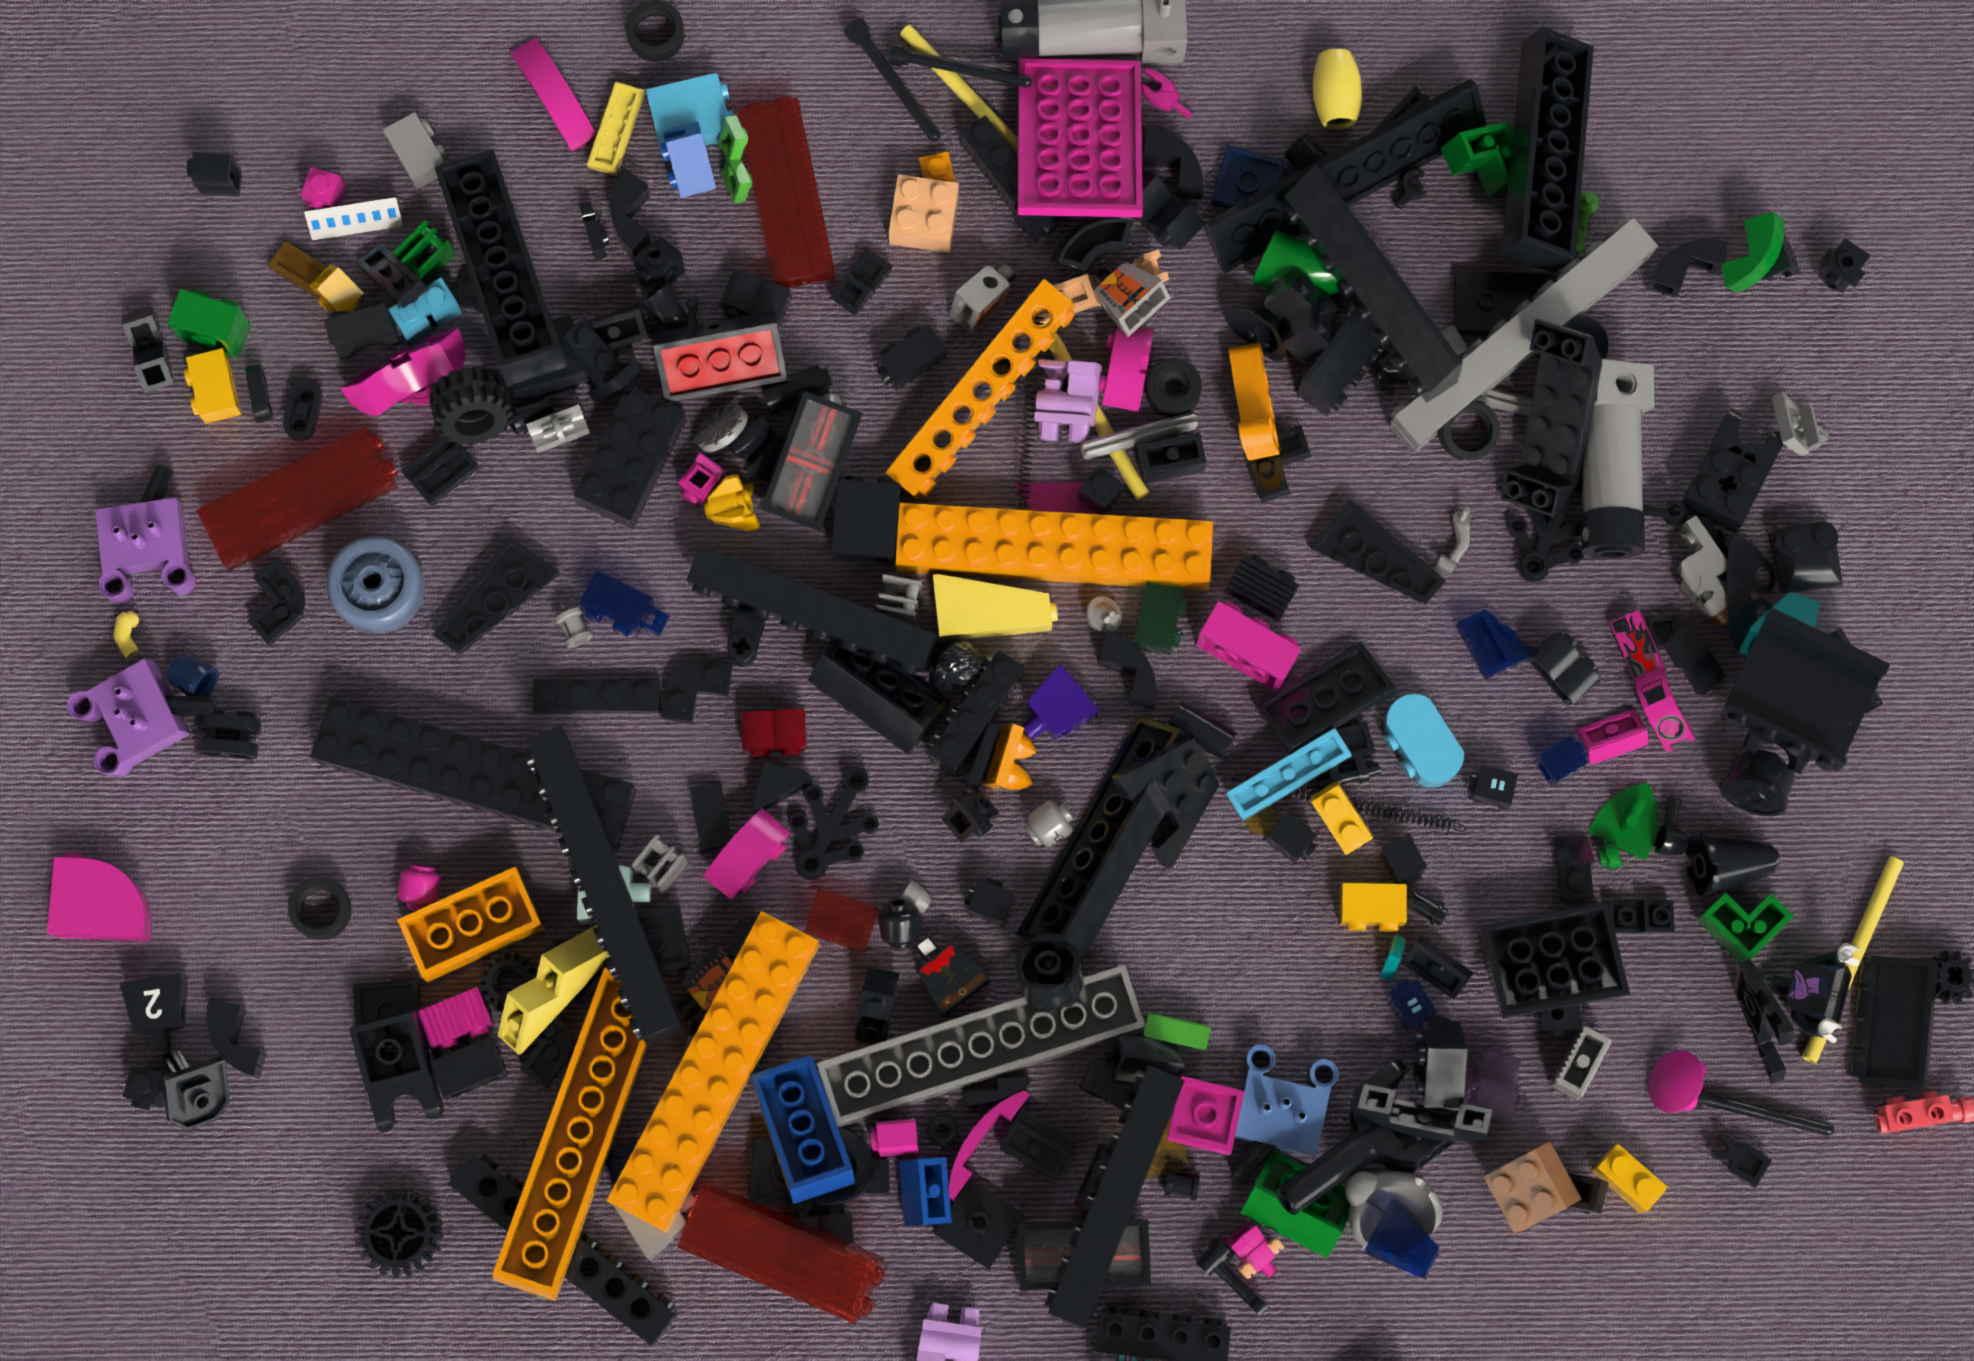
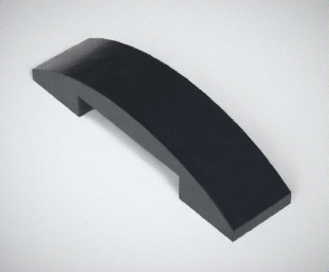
(1413, 1119)

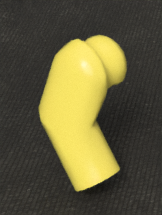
(122, 633)

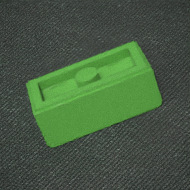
(1177, 1031)

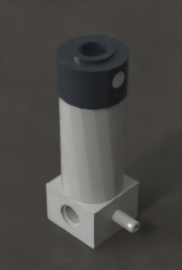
(1094, 27)
(1613, 462)

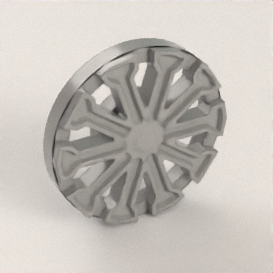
(721, 428)

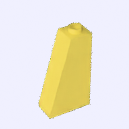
(986, 610)

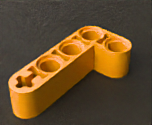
(1254, 402)

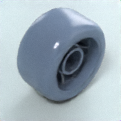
(389, 604)

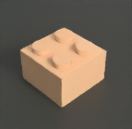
(923, 213)

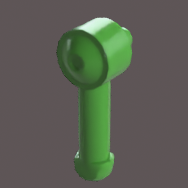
(1588, 206)

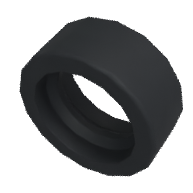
(649, 9)
(1489, 443)
(318, 884)

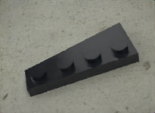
(497, 592)

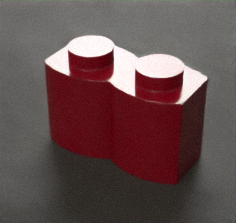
(774, 732)

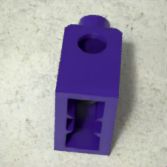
(1058, 707)

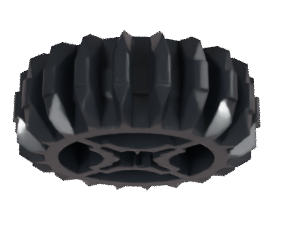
(399, 1248)

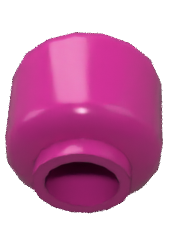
(418, 886)

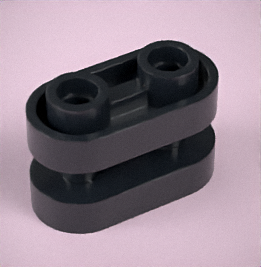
(242, 724)

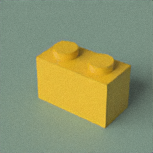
(212, 386)
(1341, 817)
(1372, 906)
(1629, 1178)

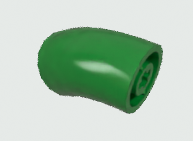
(1290, 252)

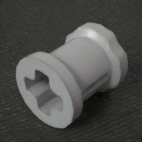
(573, 627)

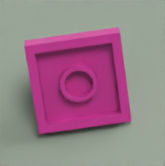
(1206, 1116)

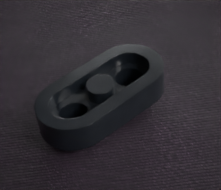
(303, 411)

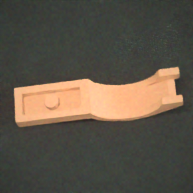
(1082, 289)

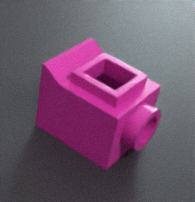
(691, 492)

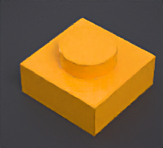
(937, 167)

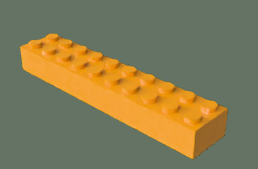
(1053, 546)
(713, 1072)
(573, 1148)

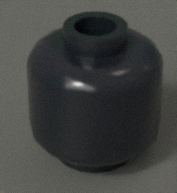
(899, 923)

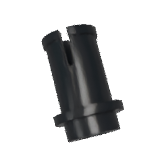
(1427, 908)

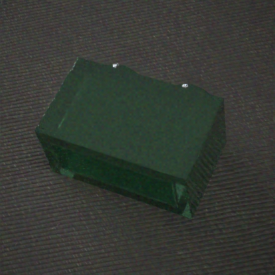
(1159, 618)

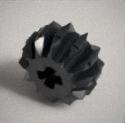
(1962, 981)

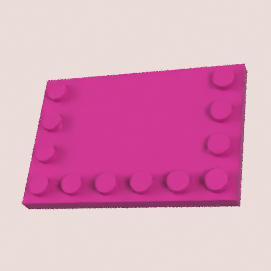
(1080, 138)

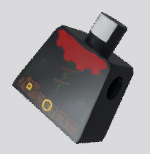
(949, 975)

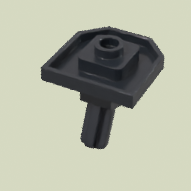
(195, 1092)

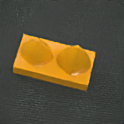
(1002, 770)

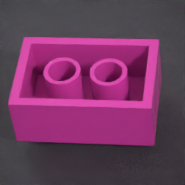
(1248, 645)

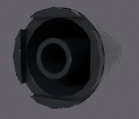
(1727, 862)

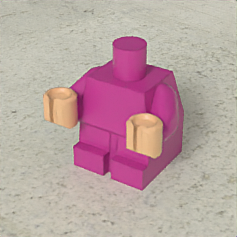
(1254, 1250)

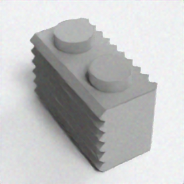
(1580, 1063)

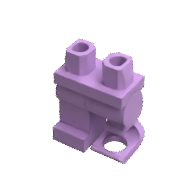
(1071, 408)
(949, 1340)

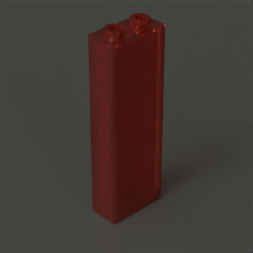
(787, 193)
(298, 498)
(782, 1253)

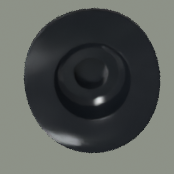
(863, 1171)

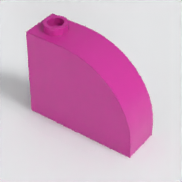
(96, 902)

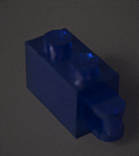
(621, 606)

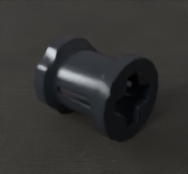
(1181, 1184)

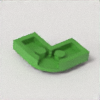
(732, 142)

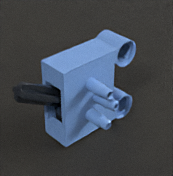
(1280, 1113)

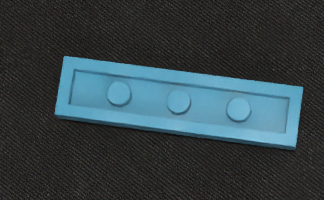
(1288, 774)

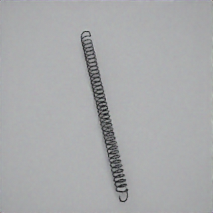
(1028, 416)
(1384, 811)

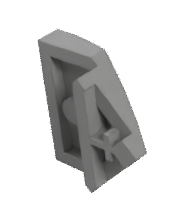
(1797, 426)

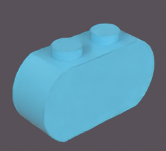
(1422, 741)

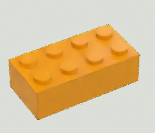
(471, 924)

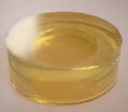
(1262, 822)

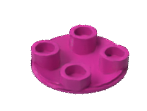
(1676, 1081)

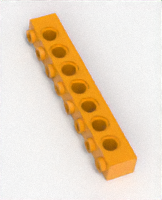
(1043, 299)

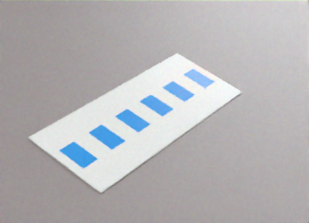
(353, 218)

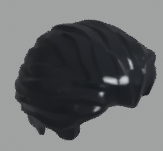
(954, 665)

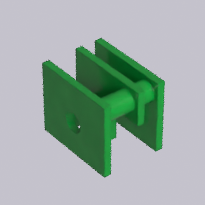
(413, 252)

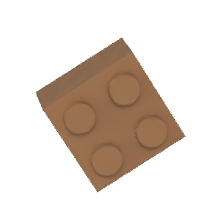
(1532, 1188)

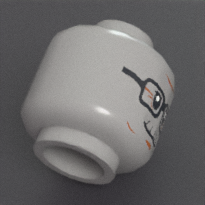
(1049, 823)

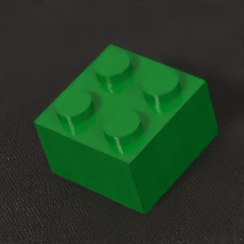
(209, 322)

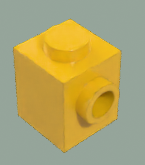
(336, 290)

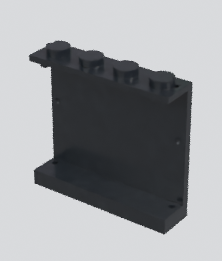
(1803, 690)

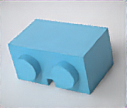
(435, 301)

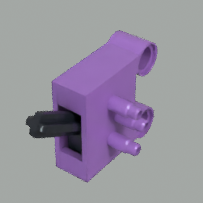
(144, 539)
(138, 713)

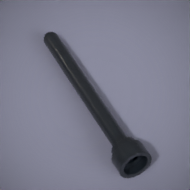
(858, 33)
(903, 55)
(1764, 1113)

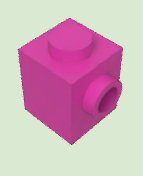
(322, 189)

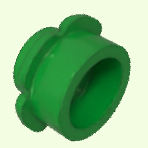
(1610, 855)

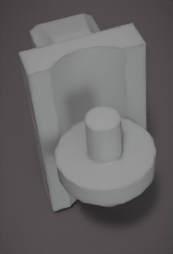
(558, 428)

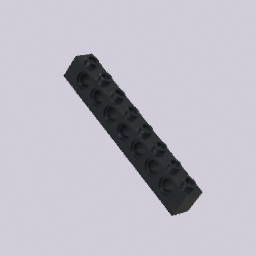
(650, 1328)

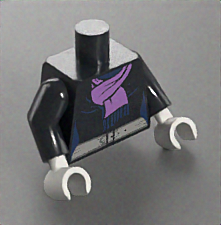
(1818, 991)

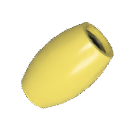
(1337, 89)

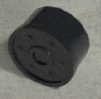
(1758, 783)

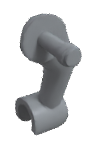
(1461, 525)

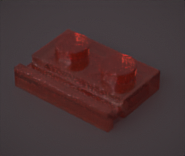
(841, 921)

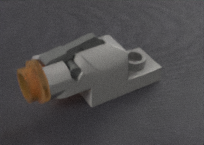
(1702, 573)

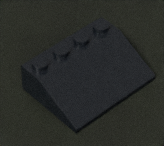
(1553, 960)

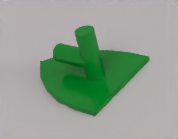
(1629, 820)

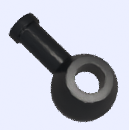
(1669, 838)

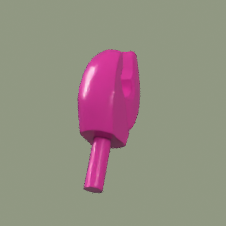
(1166, 97)

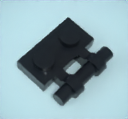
(1360, 744)

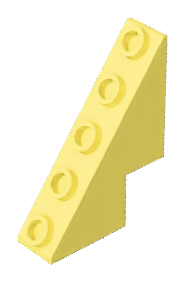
(558, 980)

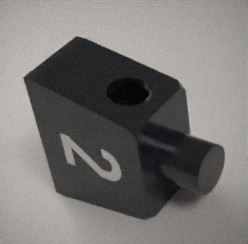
(156, 1007)

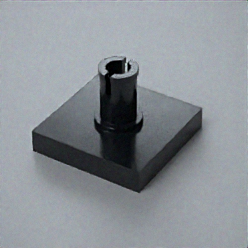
(979, 1224)

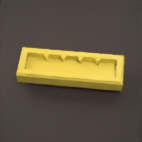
(616, 128)

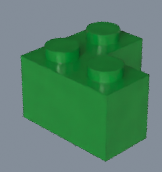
(1483, 150)
(1741, 932)

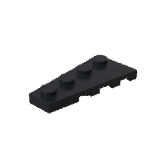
(1372, 551)

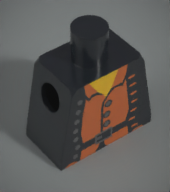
(704, 982)

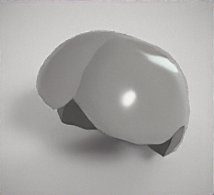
(1371, 1194)

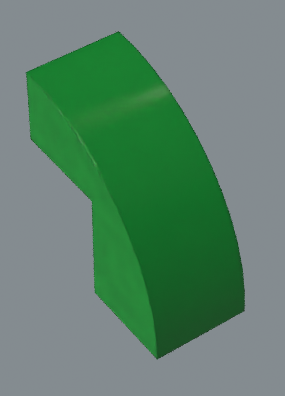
(1765, 242)

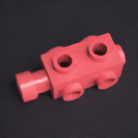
(1920, 1112)

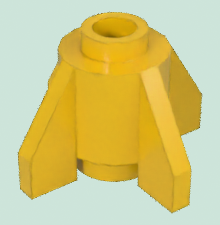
(732, 505)

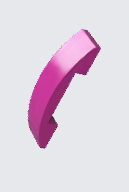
(554, 94)
(1008, 1110)

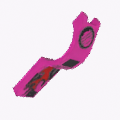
(1651, 680)

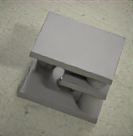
(890, 603)
(655, 875)

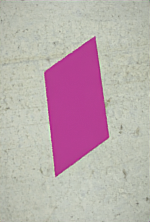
(1055, 497)

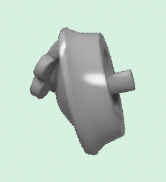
(1103, 614)

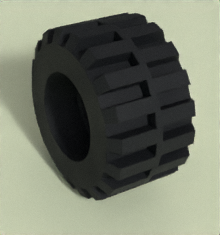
(470, 405)

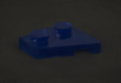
(1492, 644)
(1402, 1242)

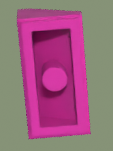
(1613, 736)

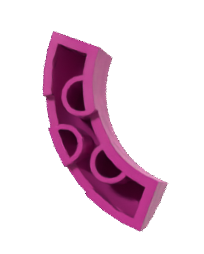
(406, 372)

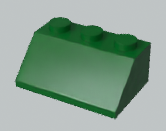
(1315, 1226)

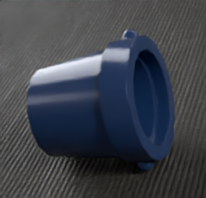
(192, 675)

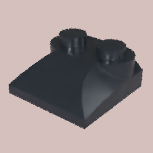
(1806, 557)

